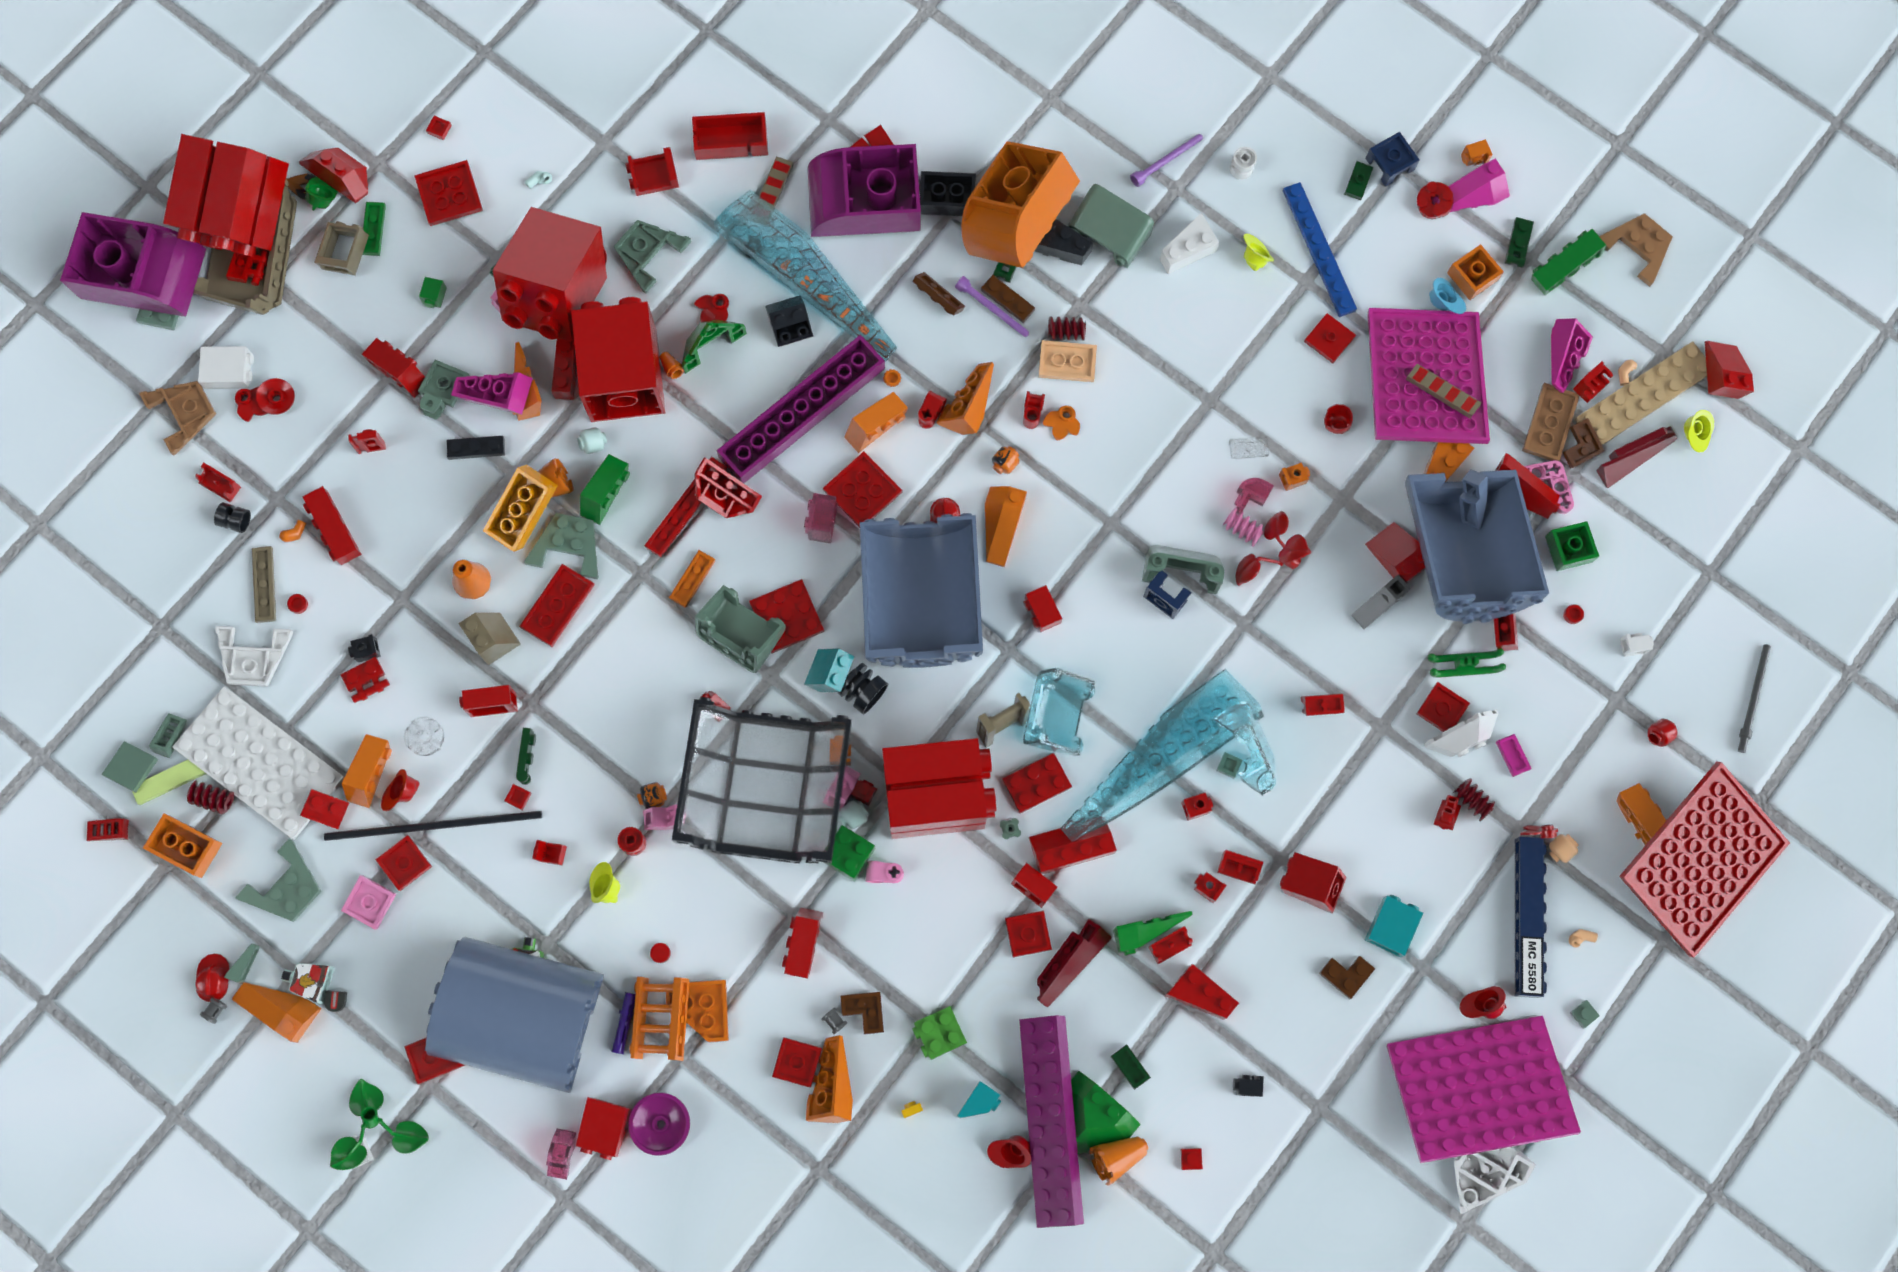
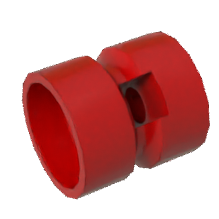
(632, 841)

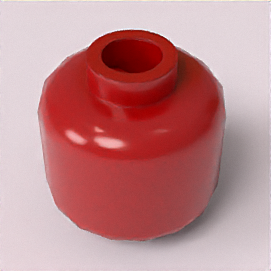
(1662, 732)

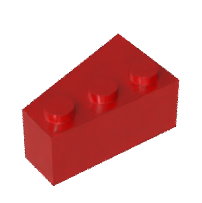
(394, 365)
(802, 942)
(1202, 993)

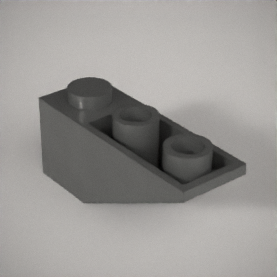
(1381, 601)

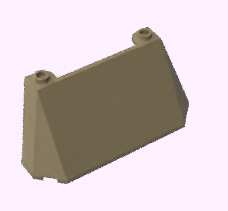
(270, 290)

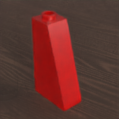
(1537, 495)

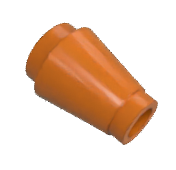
(672, 367)

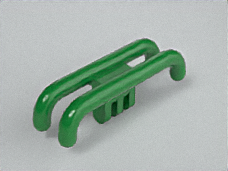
(1466, 663)

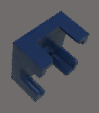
(1393, 157)
(1162, 600)

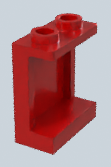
(652, 173)

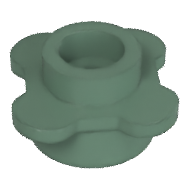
(1005, 828)

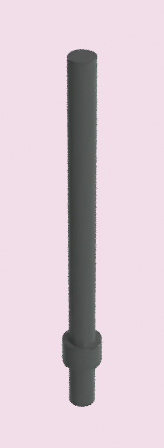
(1746, 732)

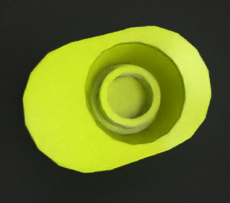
(1256, 253)
(1699, 430)
(603, 884)

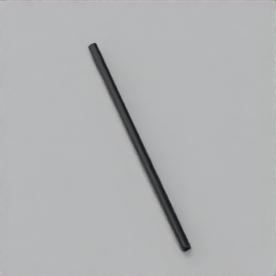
(432, 825)

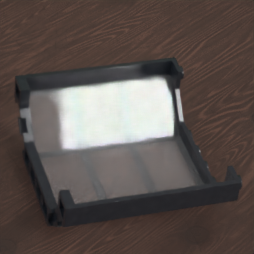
(762, 784)

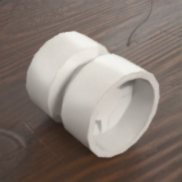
(1243, 163)

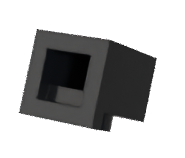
(370, 650)
(1248, 1086)

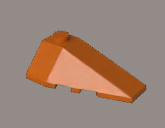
(533, 402)
(969, 406)
(1002, 517)
(281, 1011)
(832, 1092)

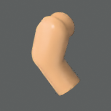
(1624, 370)
(1581, 935)

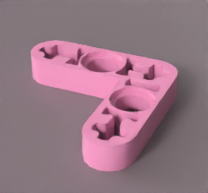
(1552, 479)

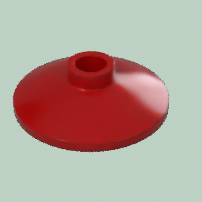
(271, 389)

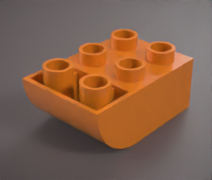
(1016, 203)

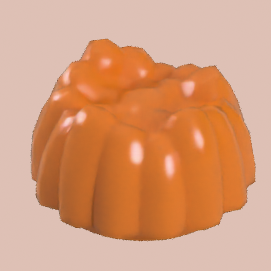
(892, 378)

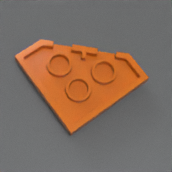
(707, 1009)

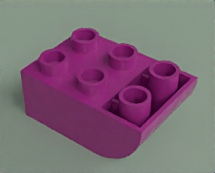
(864, 191)
(132, 265)

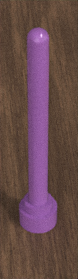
(1139, 177)
(964, 285)

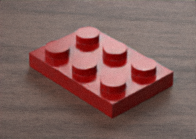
(1037, 783)

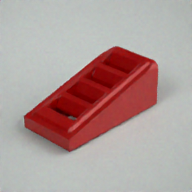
(122, 829)

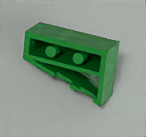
(603, 488)

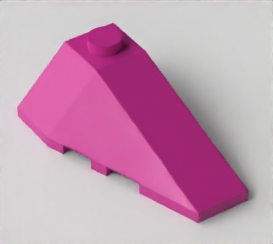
(1568, 345)

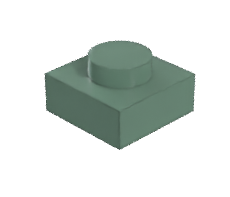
(1229, 765)
(1584, 1014)

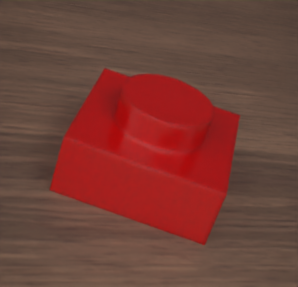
(438, 127)
(517, 797)
(1191, 1159)

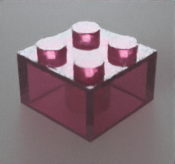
(821, 518)

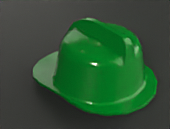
(319, 193)

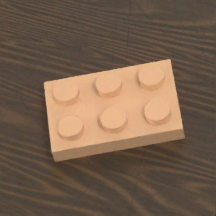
(1067, 361)

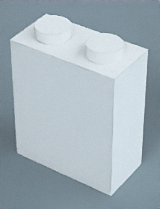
(225, 367)

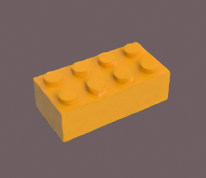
(520, 508)

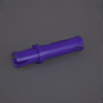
(624, 1023)

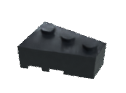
(1065, 244)

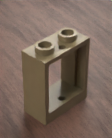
(328, 243)

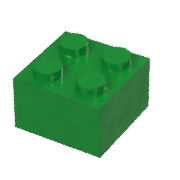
(1572, 546)
(850, 853)

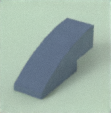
(1473, 498)

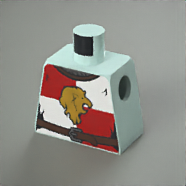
(309, 981)

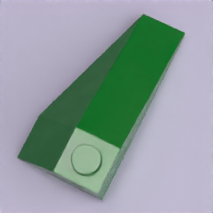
(1137, 934)

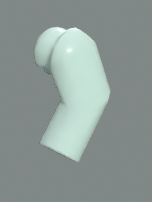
(538, 177)

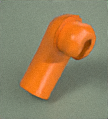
(293, 534)

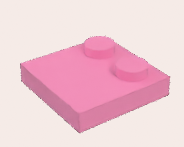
(368, 902)

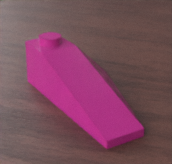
(1480, 187)

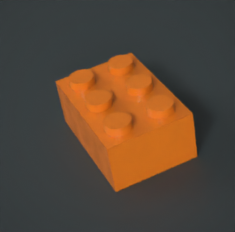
(182, 845)

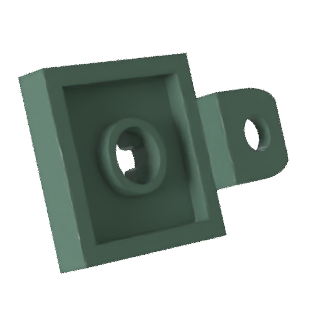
(434, 395)

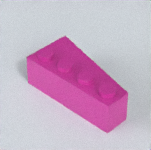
(496, 391)

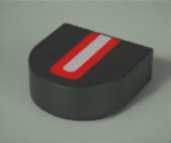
(335, 1001)

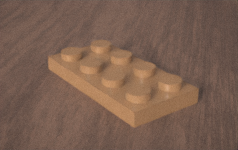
(1550, 423)

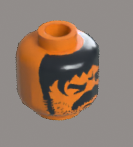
(1005, 460)
(652, 795)

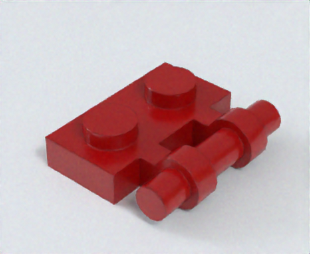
(241, 269)
(362, 675)

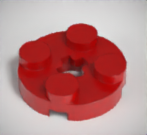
(1444, 195)

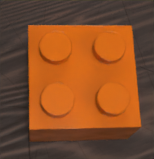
(1475, 272)

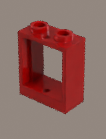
(489, 701)

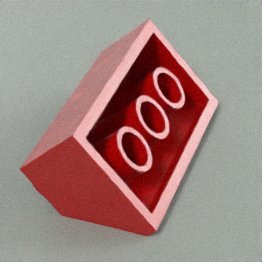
(1056, 851)

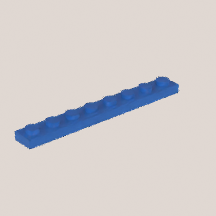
(1319, 249)

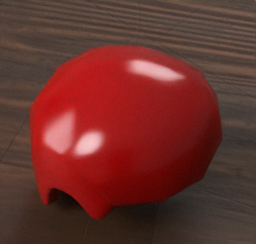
(1338, 419)

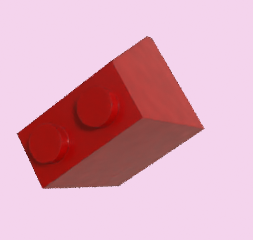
(1313, 881)
(602, 1128)

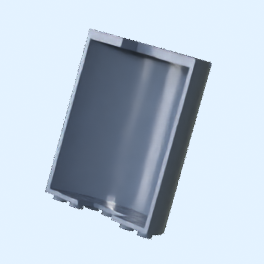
(1470, 569)
(921, 591)
(512, 1013)

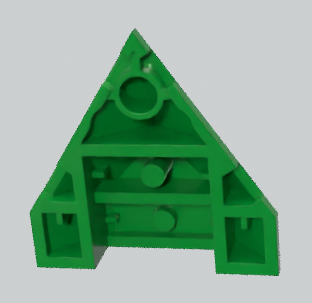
(704, 334)
(1098, 1115)

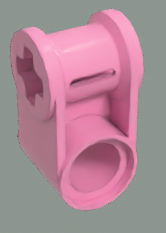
(879, 872)

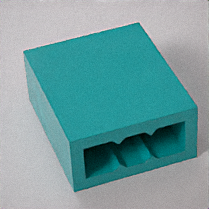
(829, 670)
(1394, 925)

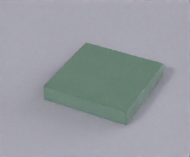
(130, 766)

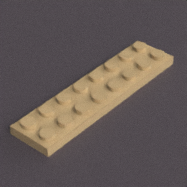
(1646, 393)

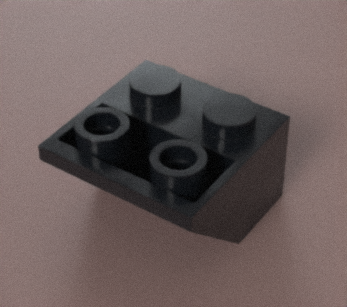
(789, 320)

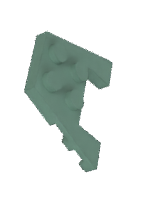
(641, 245)
(568, 536)
(291, 892)

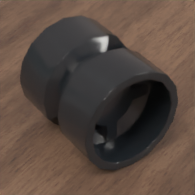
(231, 517)

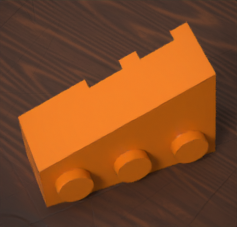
(875, 421)
(1447, 458)
(366, 770)
(1641, 811)

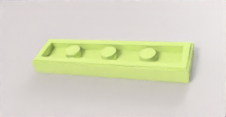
(167, 781)

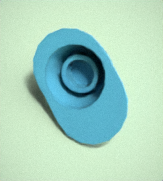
(1445, 297)

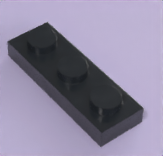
(475, 447)

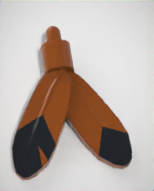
(296, 181)

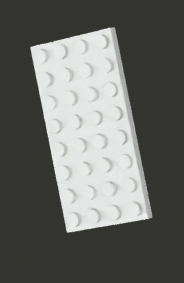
(256, 761)

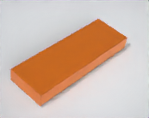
(692, 579)

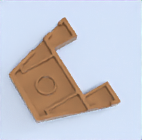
(1645, 239)
(189, 407)

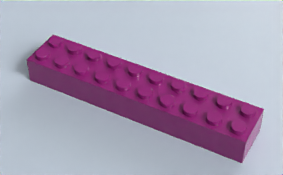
(801, 409)
(1051, 1122)

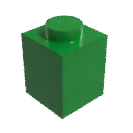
(432, 292)

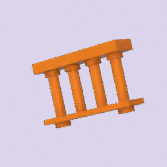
(675, 1029)

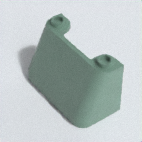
(1112, 224)
(1207, 565)
(737, 630)

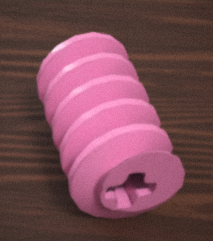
(1243, 526)

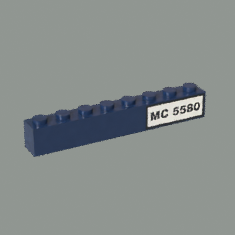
(1530, 917)

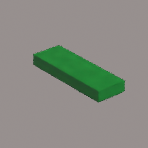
(373, 226)

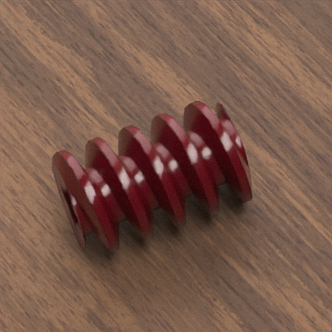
(1066, 328)
(1474, 798)
(210, 799)

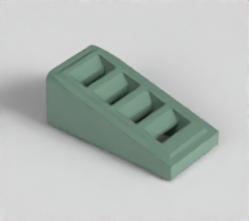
(173, 738)
(240, 969)

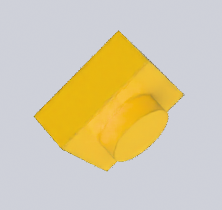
(911, 1109)

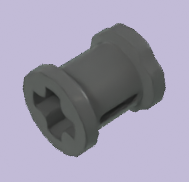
(213, 1010)
(834, 1020)

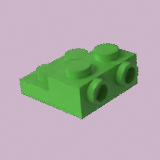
(939, 1033)

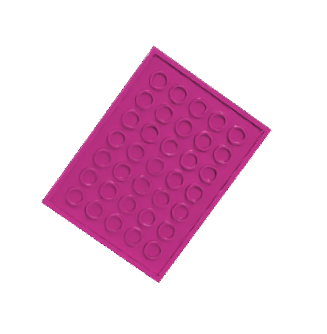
(1444, 345)
(1482, 1089)

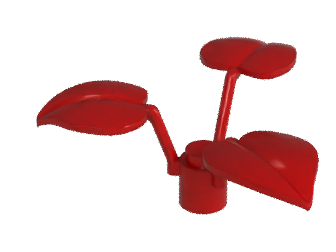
(1290, 555)

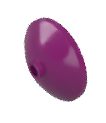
(645, 1119)

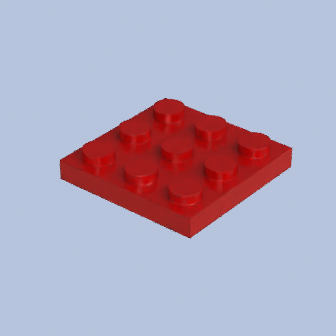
(448, 193)
(862, 489)
(794, 608)

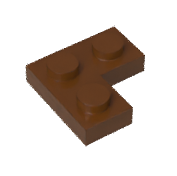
(1587, 444)
(1349, 980)
(869, 1006)

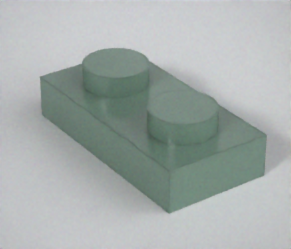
(157, 319)

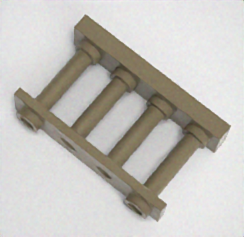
(989, 726)

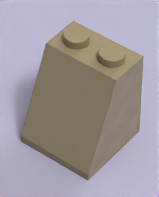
(489, 635)

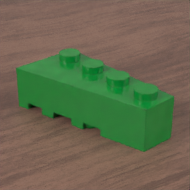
(1568, 261)

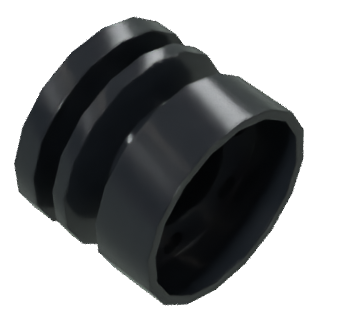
(865, 690)

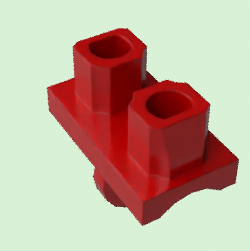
(1448, 813)

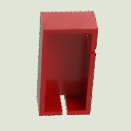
(730, 135)

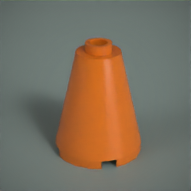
(556, 472)
(470, 579)
(1117, 1157)

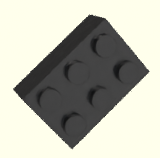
(945, 192)

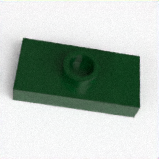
(1358, 180)
(1130, 1067)

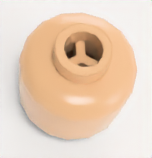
(1563, 848)

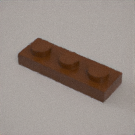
(938, 293)
(1008, 298)

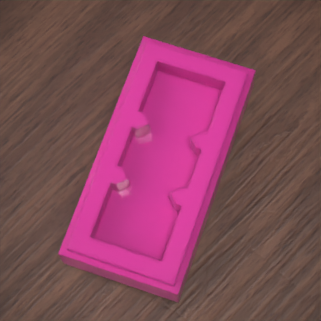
(1513, 755)

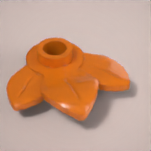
(1062, 425)

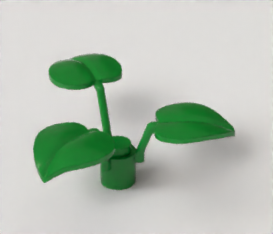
(365, 1102)

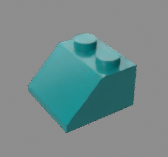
(981, 1101)

